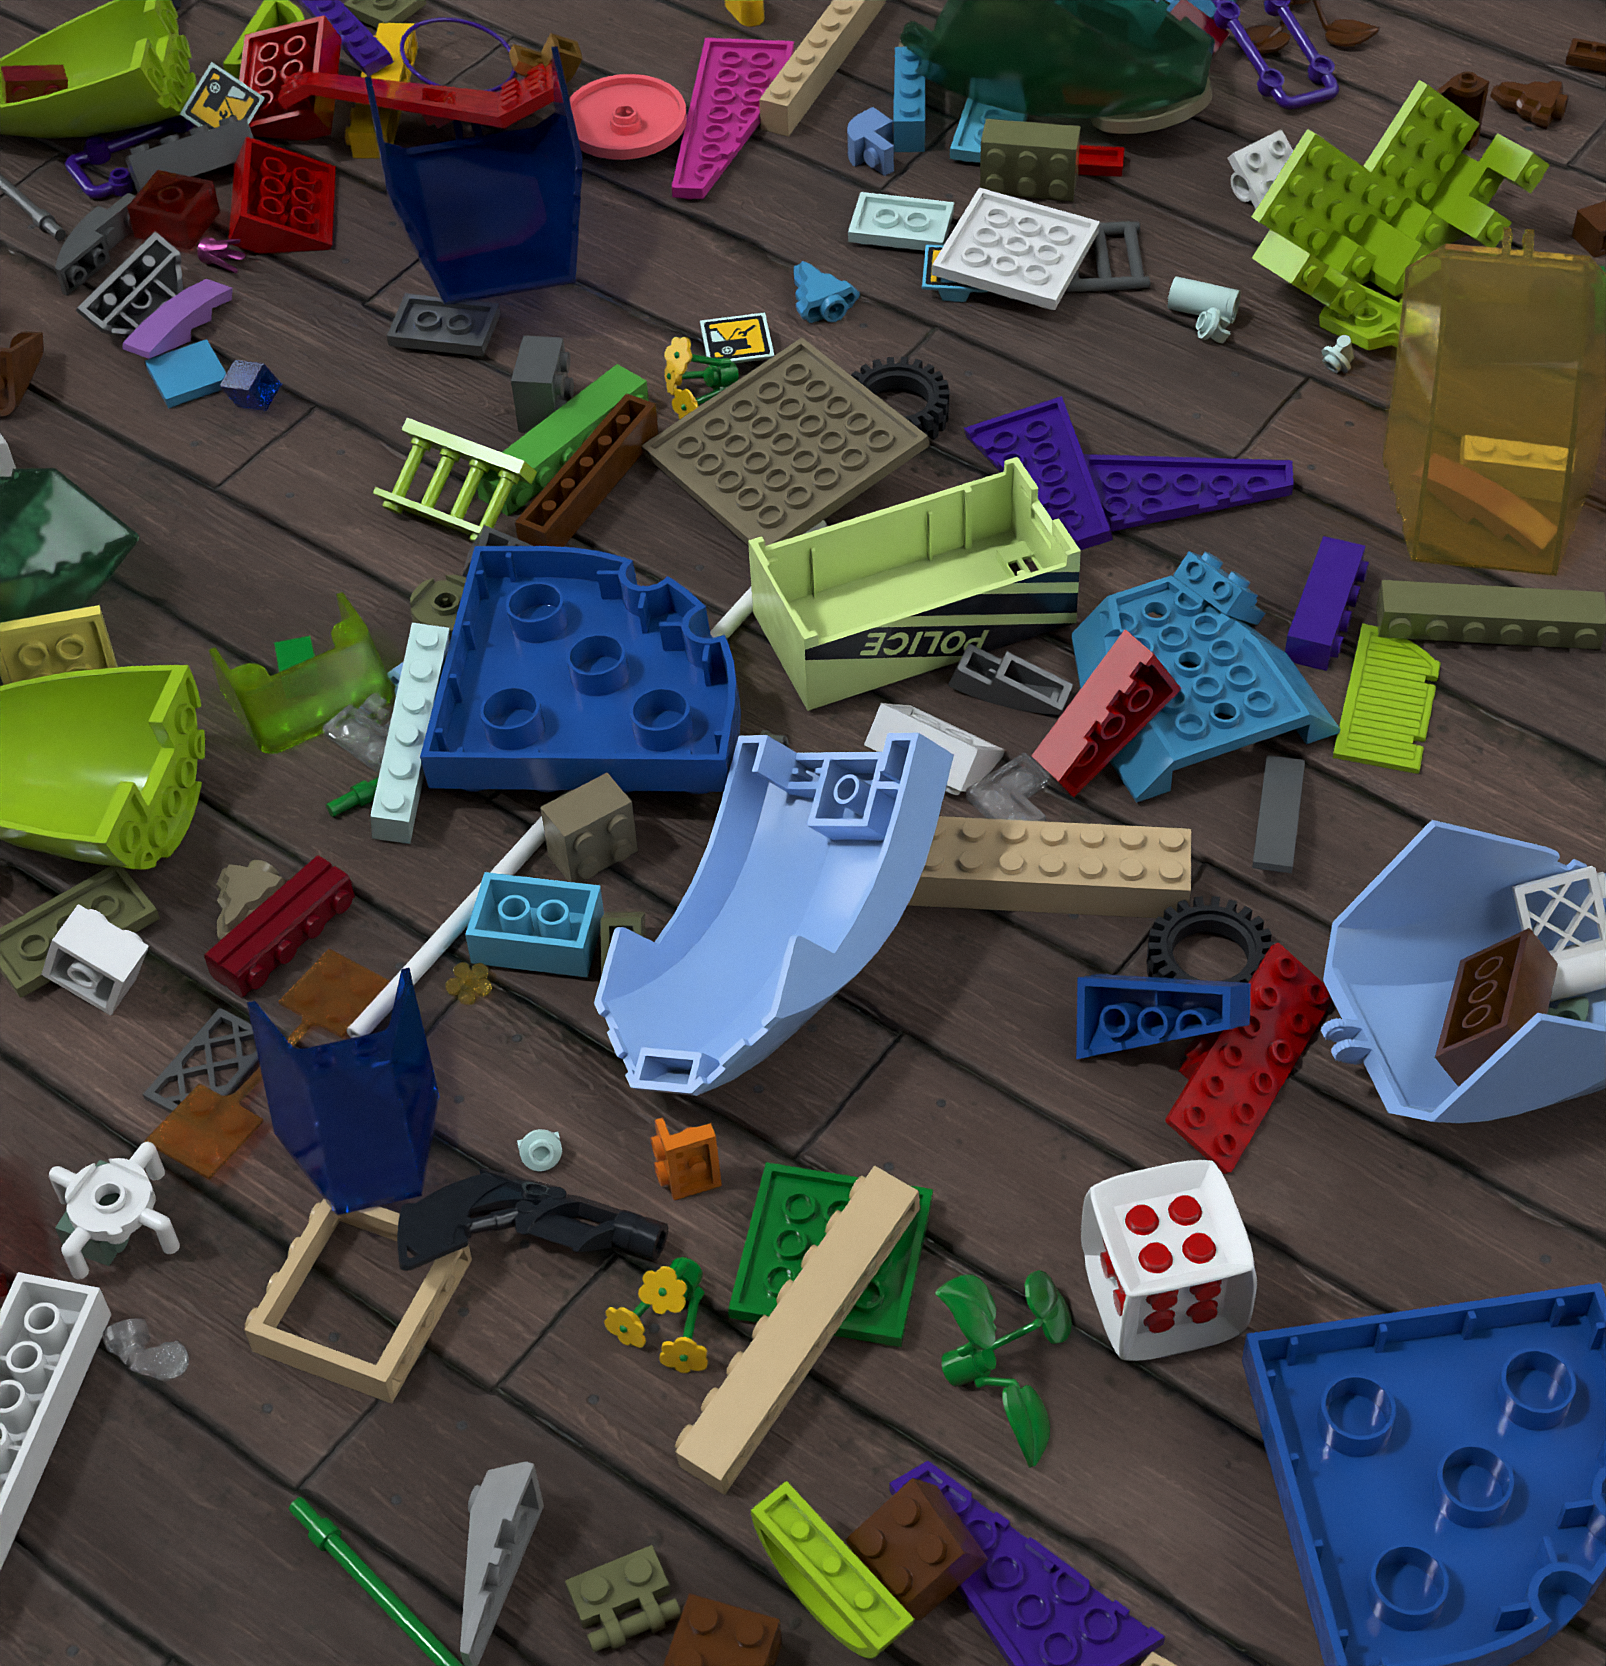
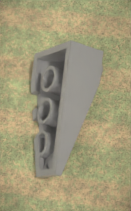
(499, 1531)

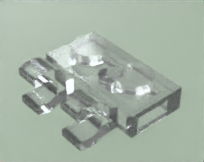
(360, 730)

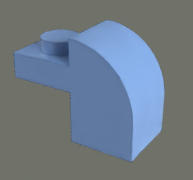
(871, 141)

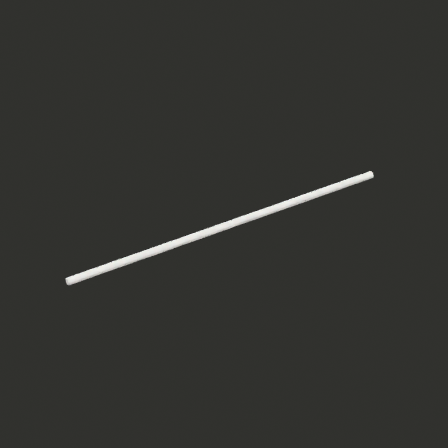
(509, 865)

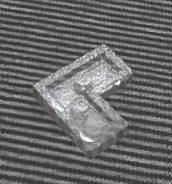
(1006, 791)

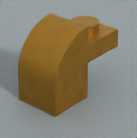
(525, 59)

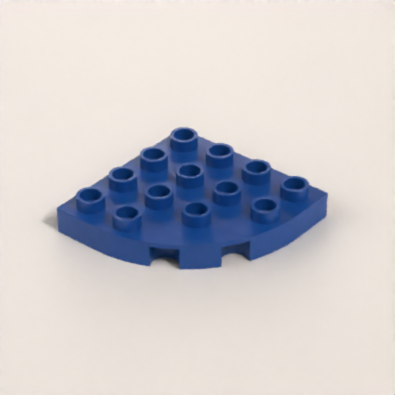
(578, 676)
(1441, 1473)

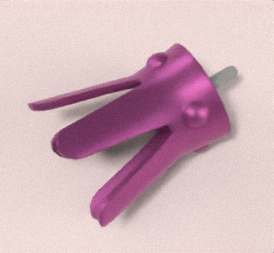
(212, 251)

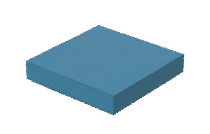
(186, 373)

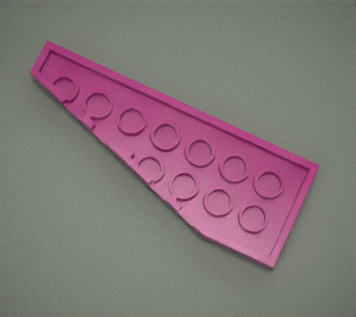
(724, 108)

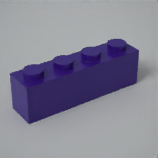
(1325, 603)

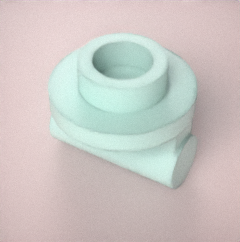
(1339, 356)
(540, 1149)

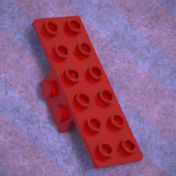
(1243, 1068)

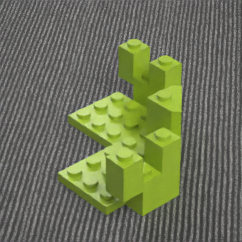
(1371, 221)

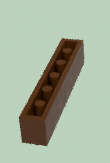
(589, 474)

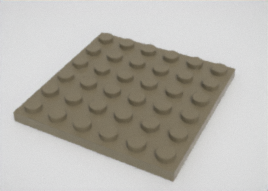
(785, 446)

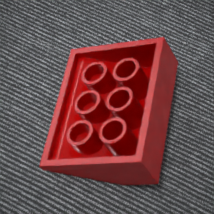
(275, 55)
(281, 200)

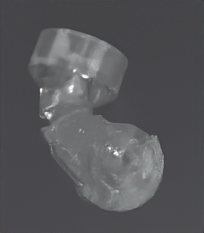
(128, 1342)

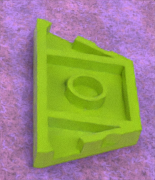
(1369, 324)

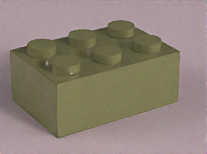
(1030, 159)

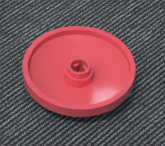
(627, 116)

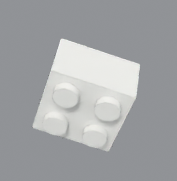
(94, 959)

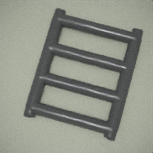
(1106, 281)

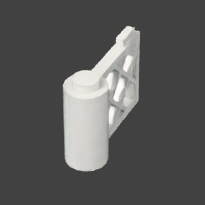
(1579, 965)

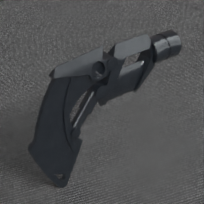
(443, 1221)

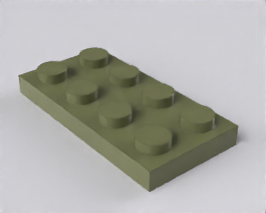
(29, 937)

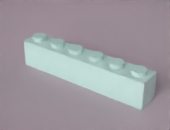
(401, 766)

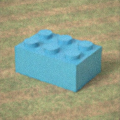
(535, 924)

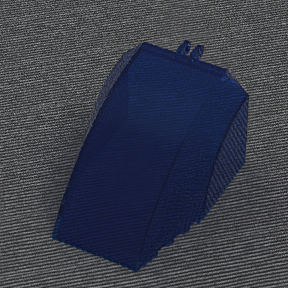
(493, 207)

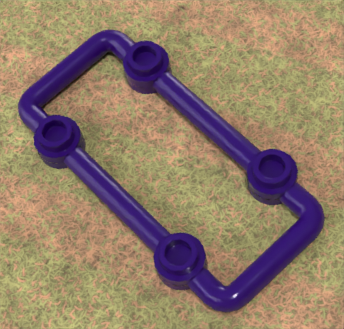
(1270, 79)
(98, 152)

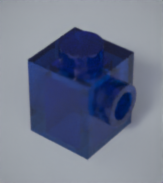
(250, 385)

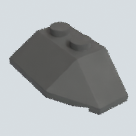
(135, 288)

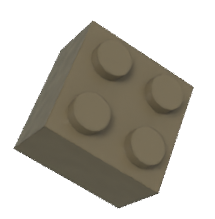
(589, 828)

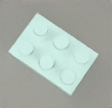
(900, 221)

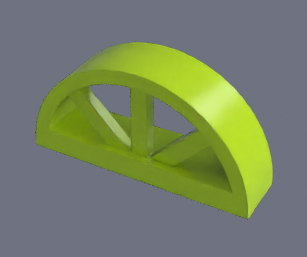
(269, 15)
(828, 1574)

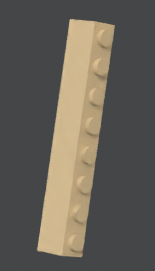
(815, 63)
(797, 1330)

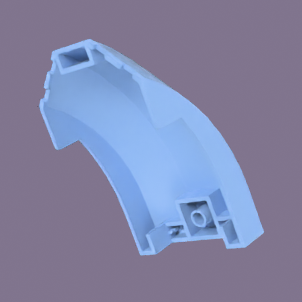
(781, 913)

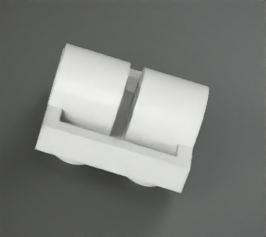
(1258, 166)

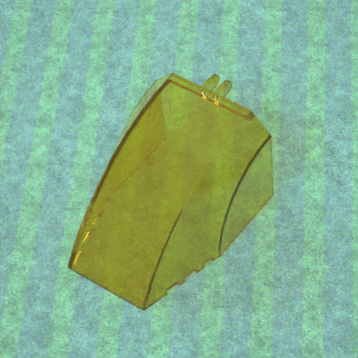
(1496, 403)

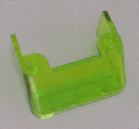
(301, 699)

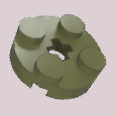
(428, 597)

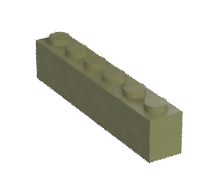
(1491, 614)

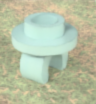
(1212, 325)

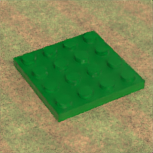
(791, 1218)

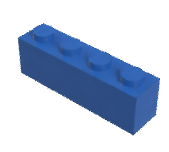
(1145, 1011)

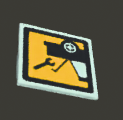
(220, 97)
(738, 338)

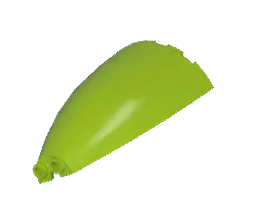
(120, 68)
(101, 763)

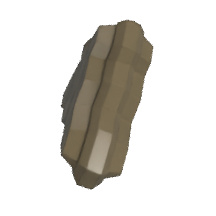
(243, 891)

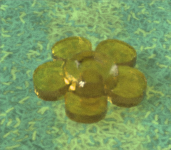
(468, 982)

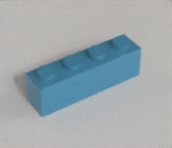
(908, 103)

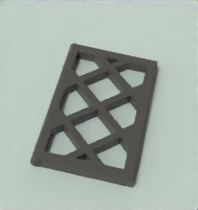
(202, 1041)

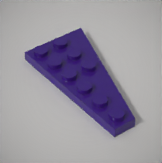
(1053, 458)
(1166, 488)
(1033, 1600)

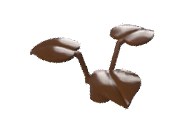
(1340, 32)

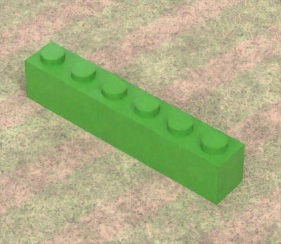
(562, 433)

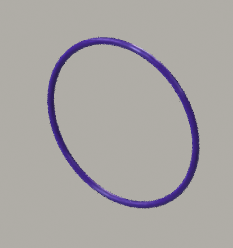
(455, 20)

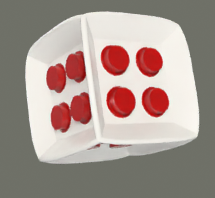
(1168, 1260)

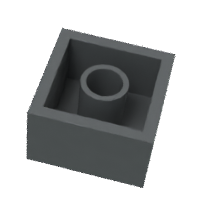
(540, 380)

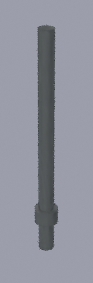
(40, 217)

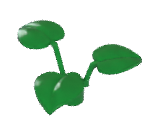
(975, 1312)

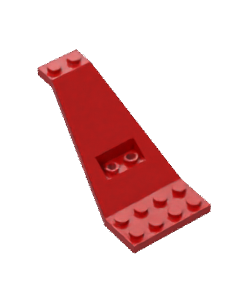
(434, 102)

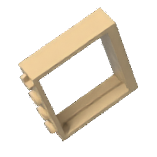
(408, 1340)

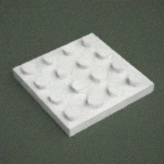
(1016, 248)

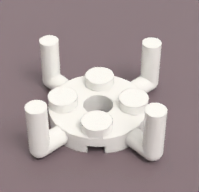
(116, 1221)

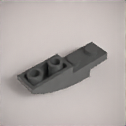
(89, 243)

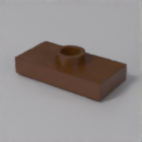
(1587, 55)

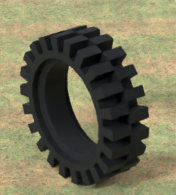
(914, 379)
(1198, 919)

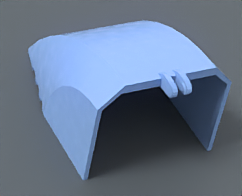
(1397, 965)

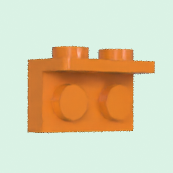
(686, 1159)

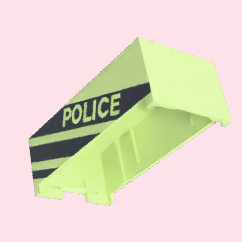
(914, 586)

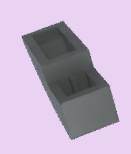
(1009, 682)

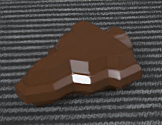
(1533, 101)

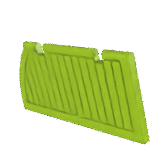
(1387, 703)

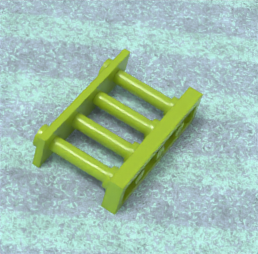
(452, 449)

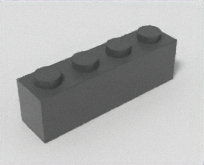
(192, 155)

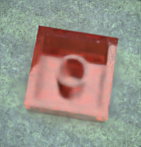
(175, 208)

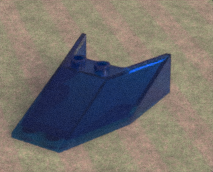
(355, 1108)

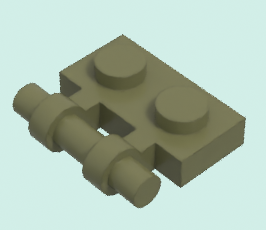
(618, 1588)

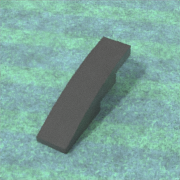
(1278, 814)

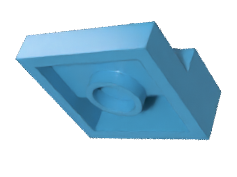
(1219, 588)

